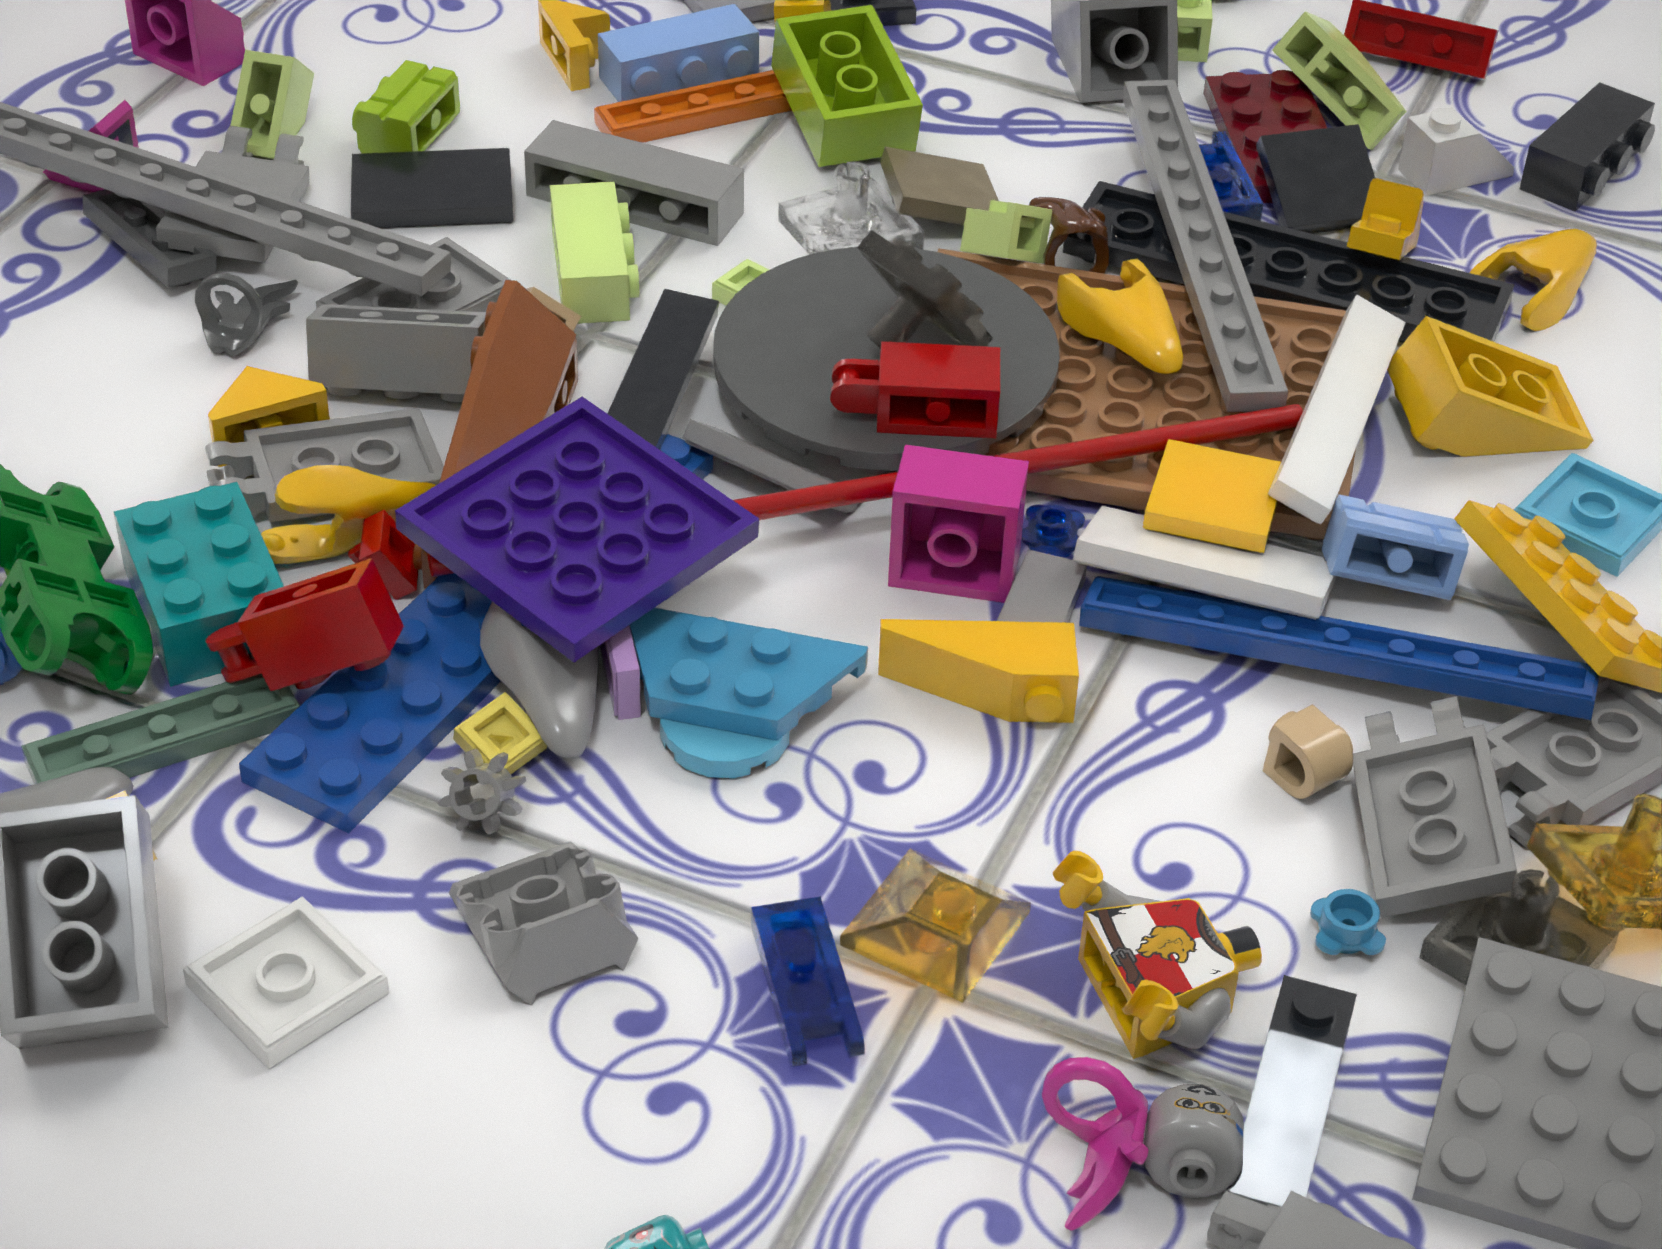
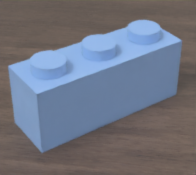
(678, 52)

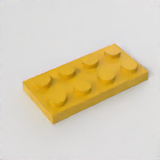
(1567, 593)

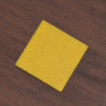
(1213, 496)

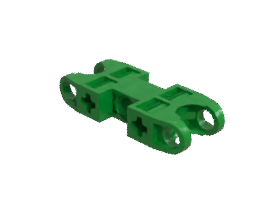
(54, 588)

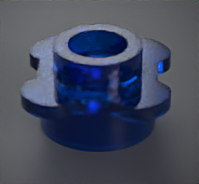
(1052, 529)

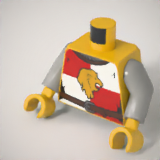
(1155, 960)

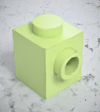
(1194, 29)

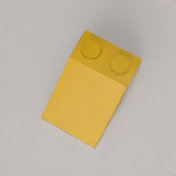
(1482, 395)

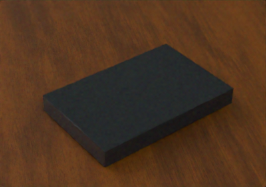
(432, 188)

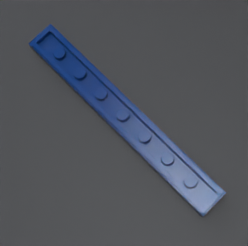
(1342, 647)

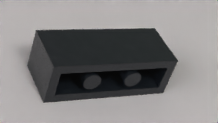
(1588, 146)

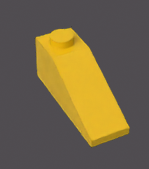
(987, 665)

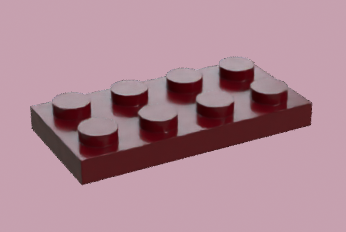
(1258, 107)

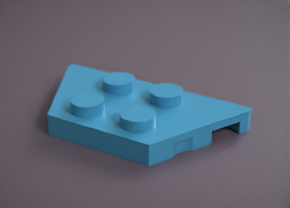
(736, 672)

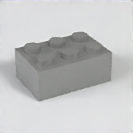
(79, 924)

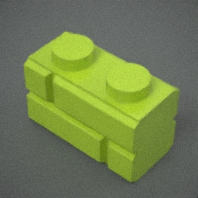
(407, 109)

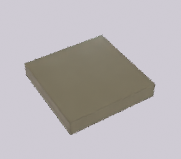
(936, 185)

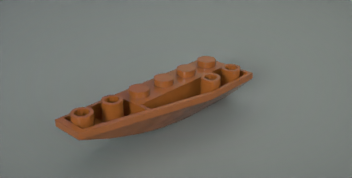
(518, 378)

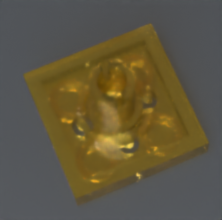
(1609, 868)

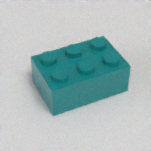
(193, 572)

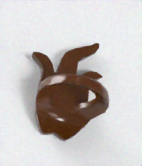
(1072, 218)

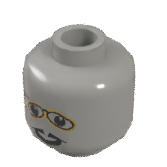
(1196, 1134)

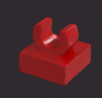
(390, 552)

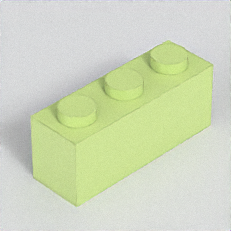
(593, 251)

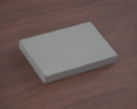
(465, 288)

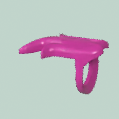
(1112, 1139)

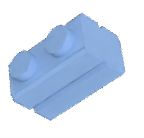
(1394, 547)

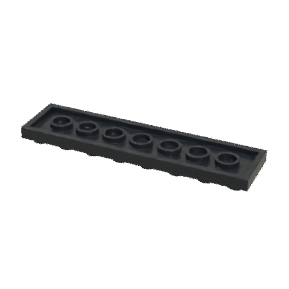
(1303, 267)

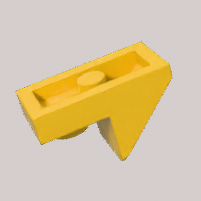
(571, 38)
(1388, 220)

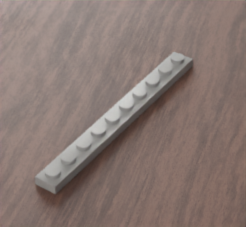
(222, 202)
(1204, 249)

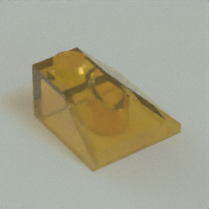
(935, 924)

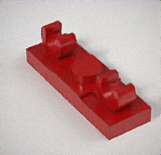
(1421, 38)

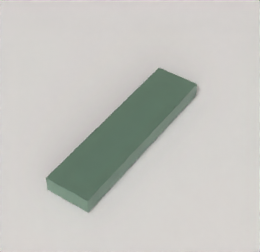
(165, 731)

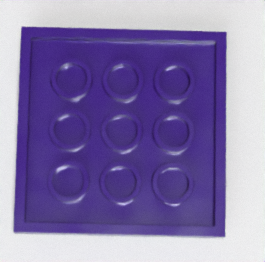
(577, 527)

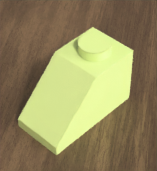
(271, 99)

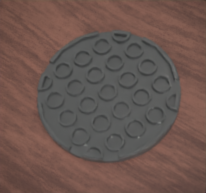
(807, 314)

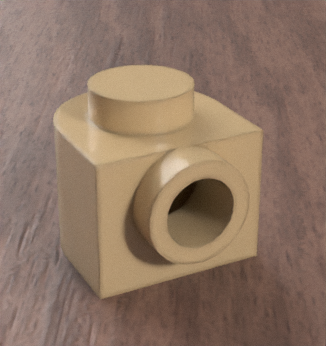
(1307, 752)

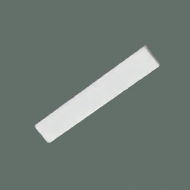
(1337, 410)

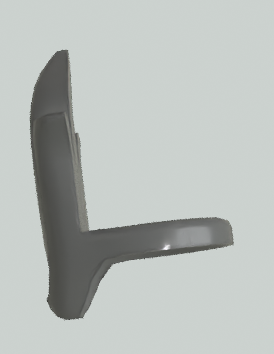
(237, 326)

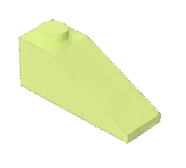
(1340, 77)

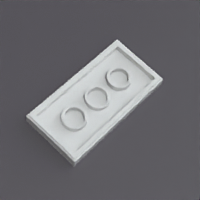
(1272, 579)

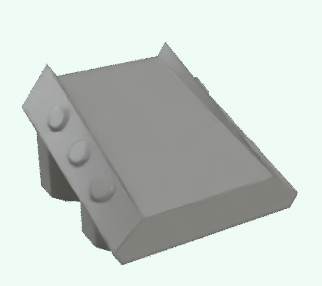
(546, 919)

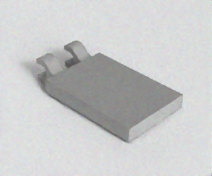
(281, 176)
(381, 444)
(1579, 765)
(1432, 814)

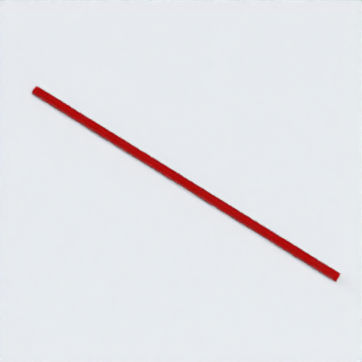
(1040, 460)

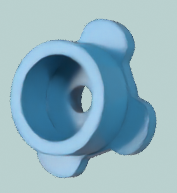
(1348, 923)

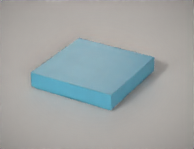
(1598, 512)

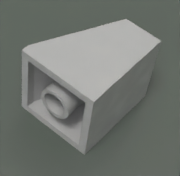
(1115, 43)

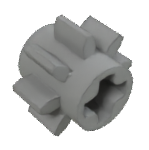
(483, 773)

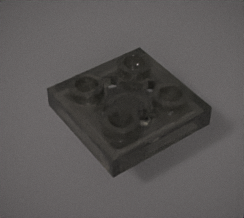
(921, 296)
(1523, 918)

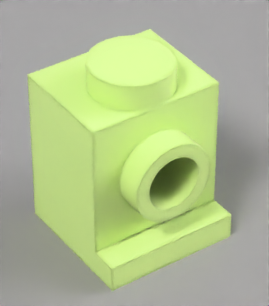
(1007, 231)

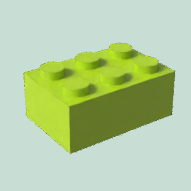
(845, 85)

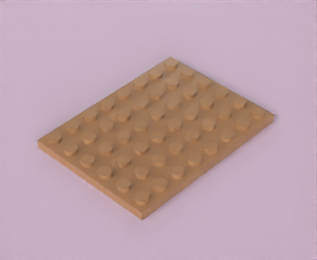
(1111, 393)

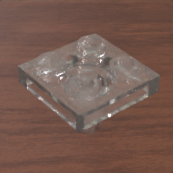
(847, 214)

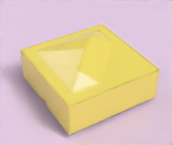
(500, 729)

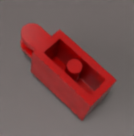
(923, 389)
(312, 629)

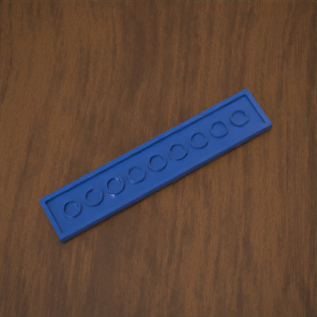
(377, 724)

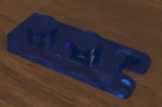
(1230, 178)
(805, 976)

